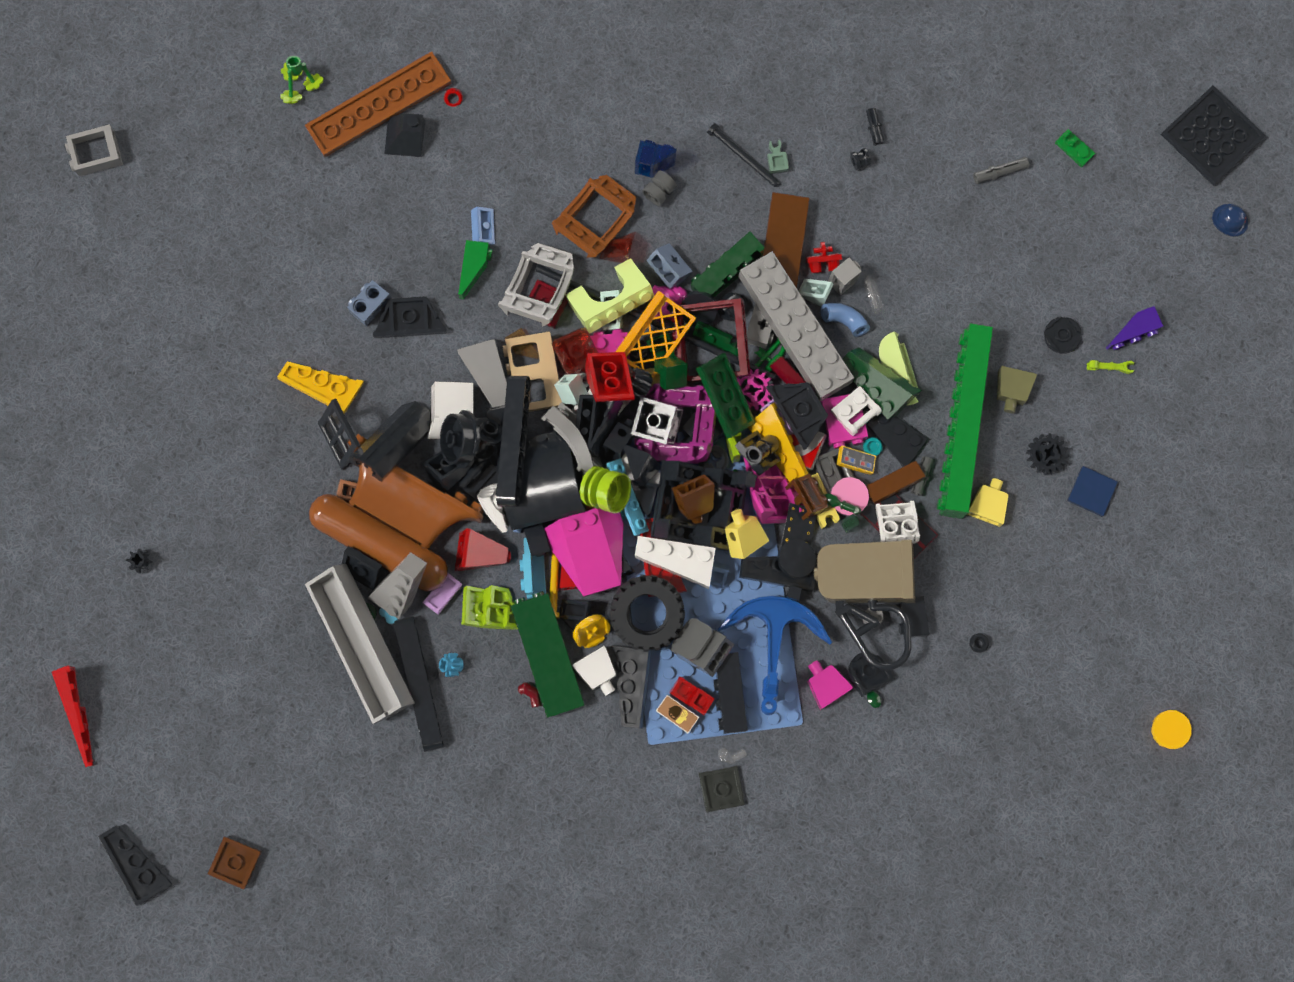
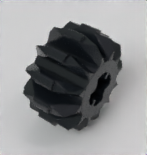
(641, 383)

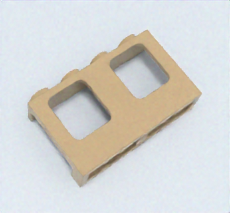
(544, 370)

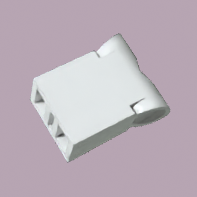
(448, 399)

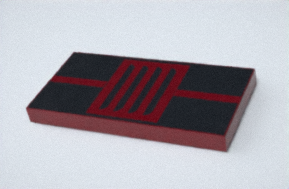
(926, 534)

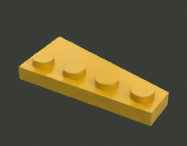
(321, 384)
(770, 423)

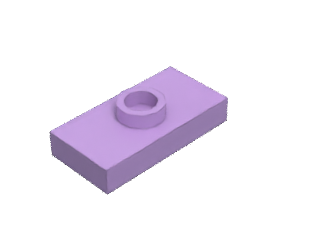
(441, 596)

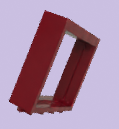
(741, 333)

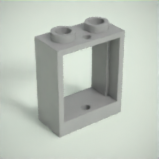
(97, 165)

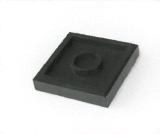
(721, 789)

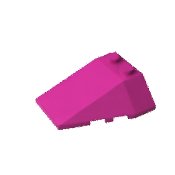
(770, 496)
(589, 549)

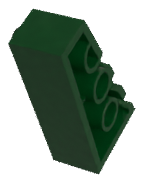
(727, 268)

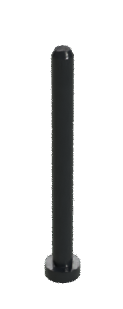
(713, 130)

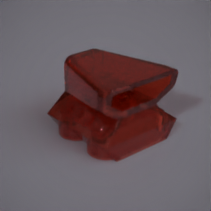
(573, 350)

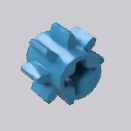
(451, 664)

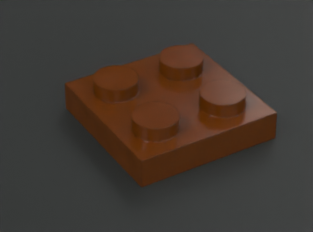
(234, 862)

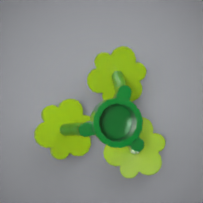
(291, 71)

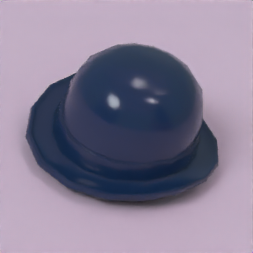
(1230, 219)

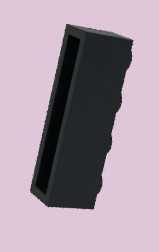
(730, 695)

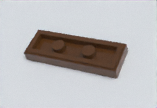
(895, 482)

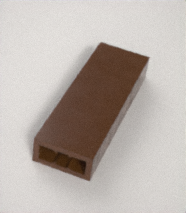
(787, 231)

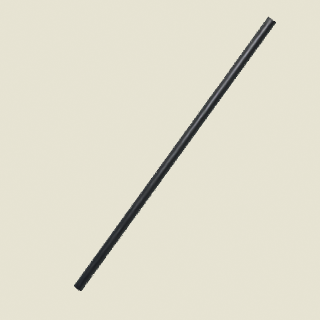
(657, 323)

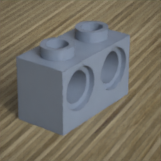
(373, 306)

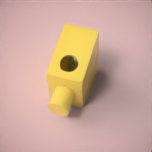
(990, 503)
(744, 535)

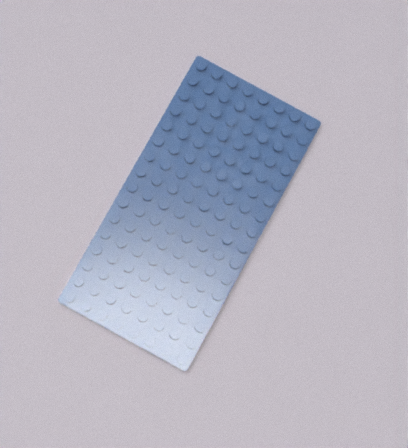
(712, 608)

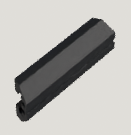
(393, 440)

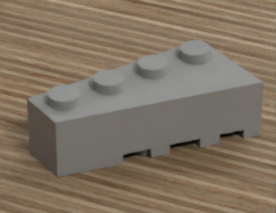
(399, 588)

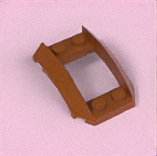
(580, 234)

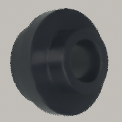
(985, 643)

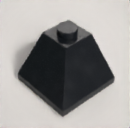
(405, 135)

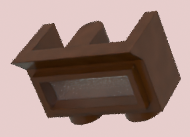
(808, 495)

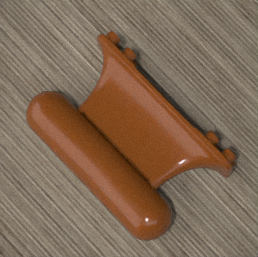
(393, 519)

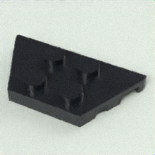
(408, 318)
(800, 410)

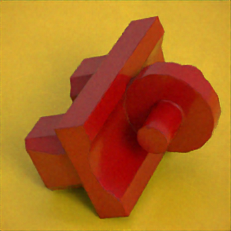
(815, 261)

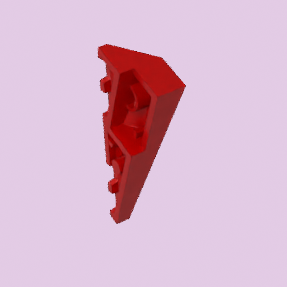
(67, 687)

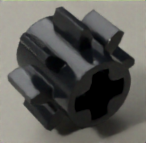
(136, 556)

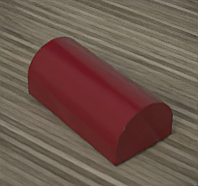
(785, 371)

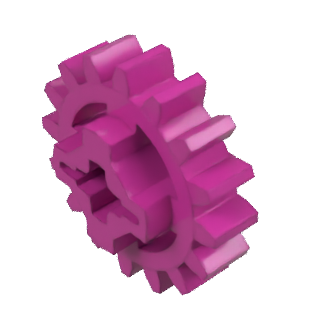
(755, 398)

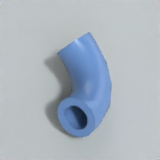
(846, 315)

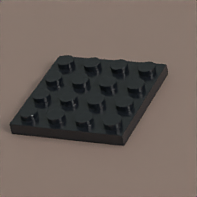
(1213, 135)

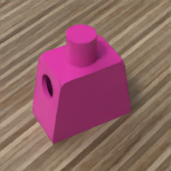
(827, 684)

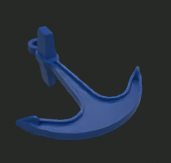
(776, 614)

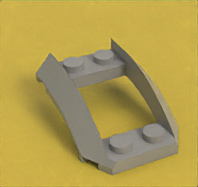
(533, 308)
(565, 425)

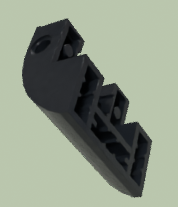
(548, 482)
(673, 526)

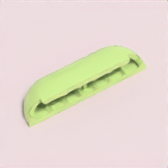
(896, 358)

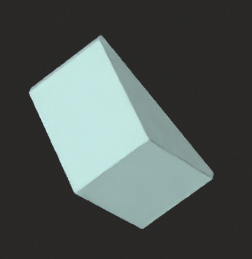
(815, 291)

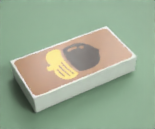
(677, 714)

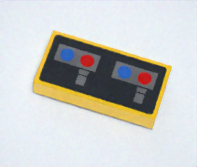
(856, 460)

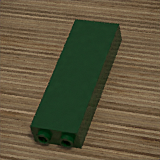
(547, 654)

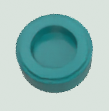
(872, 446)

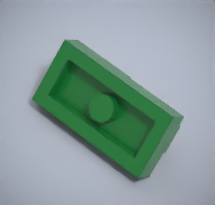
(1074, 148)

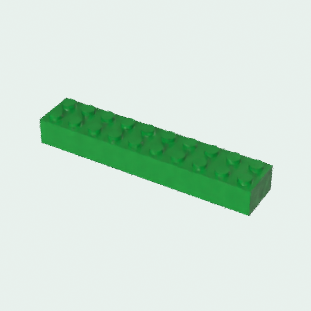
(965, 422)

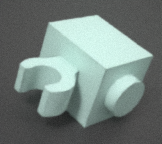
(571, 387)

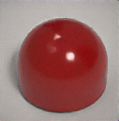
(456, 91)

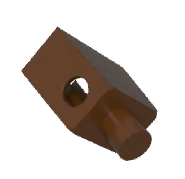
(695, 498)

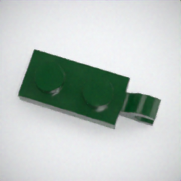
(715, 337)

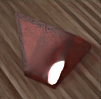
(619, 249)

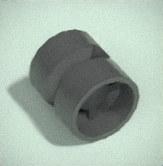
(659, 187)

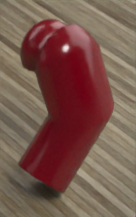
(532, 692)

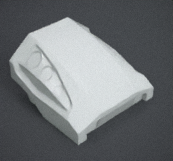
(496, 513)
(898, 522)

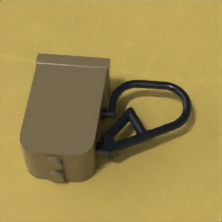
(868, 575)

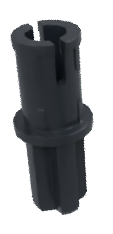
(875, 127)

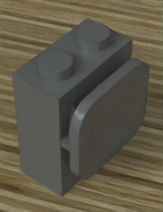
(701, 646)

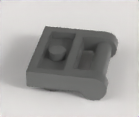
(828, 470)

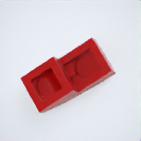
(691, 695)

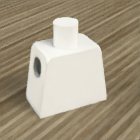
(597, 670)

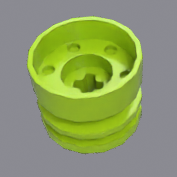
(605, 489)

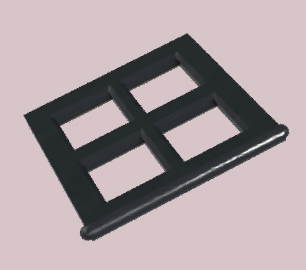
(327, 417)

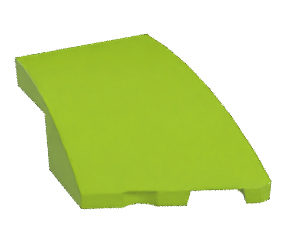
(484, 606)

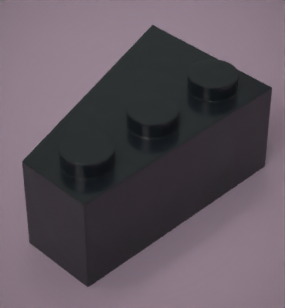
(596, 421)

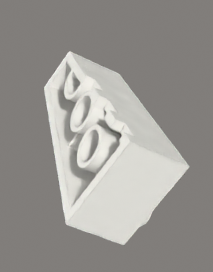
(678, 558)

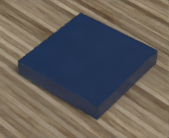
(1092, 491)

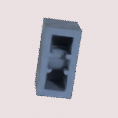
(669, 265)

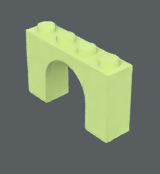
(597, 314)

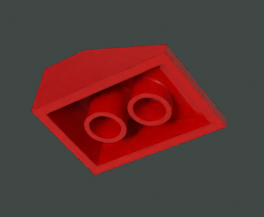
(609, 376)

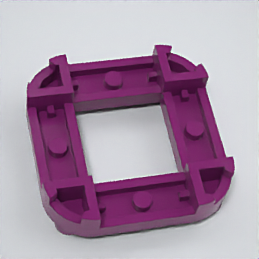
(704, 426)

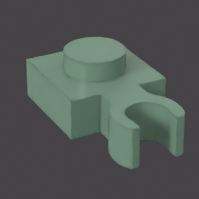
(777, 160)

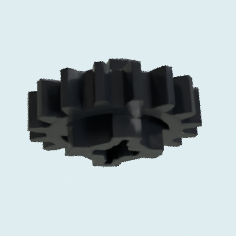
(1040, 450)

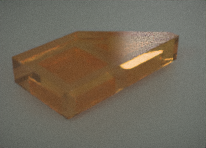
(525, 349)

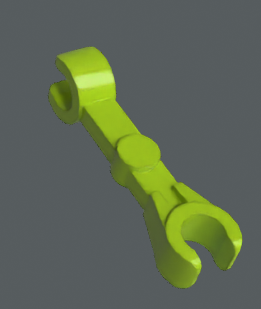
(1122, 367)

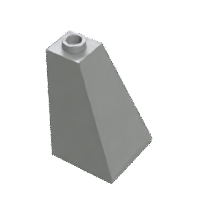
(487, 370)

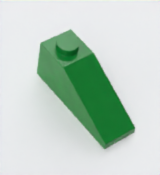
(474, 263)

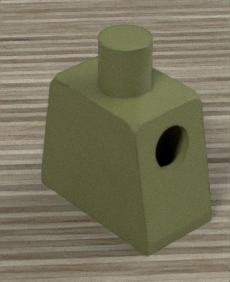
(1014, 387)

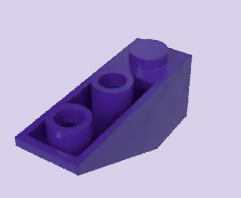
(1141, 324)

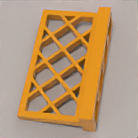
(644, 322)

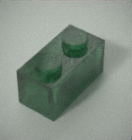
(850, 523)

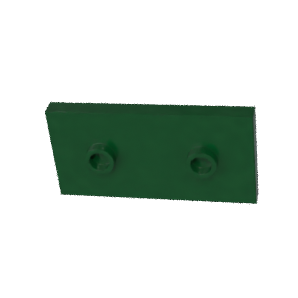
(725, 395)

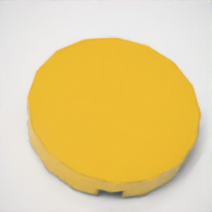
(591, 631)
(1171, 729)

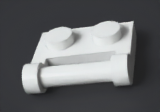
(853, 405)

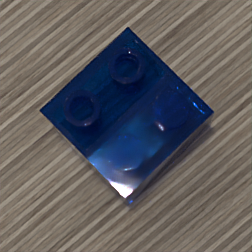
(654, 158)

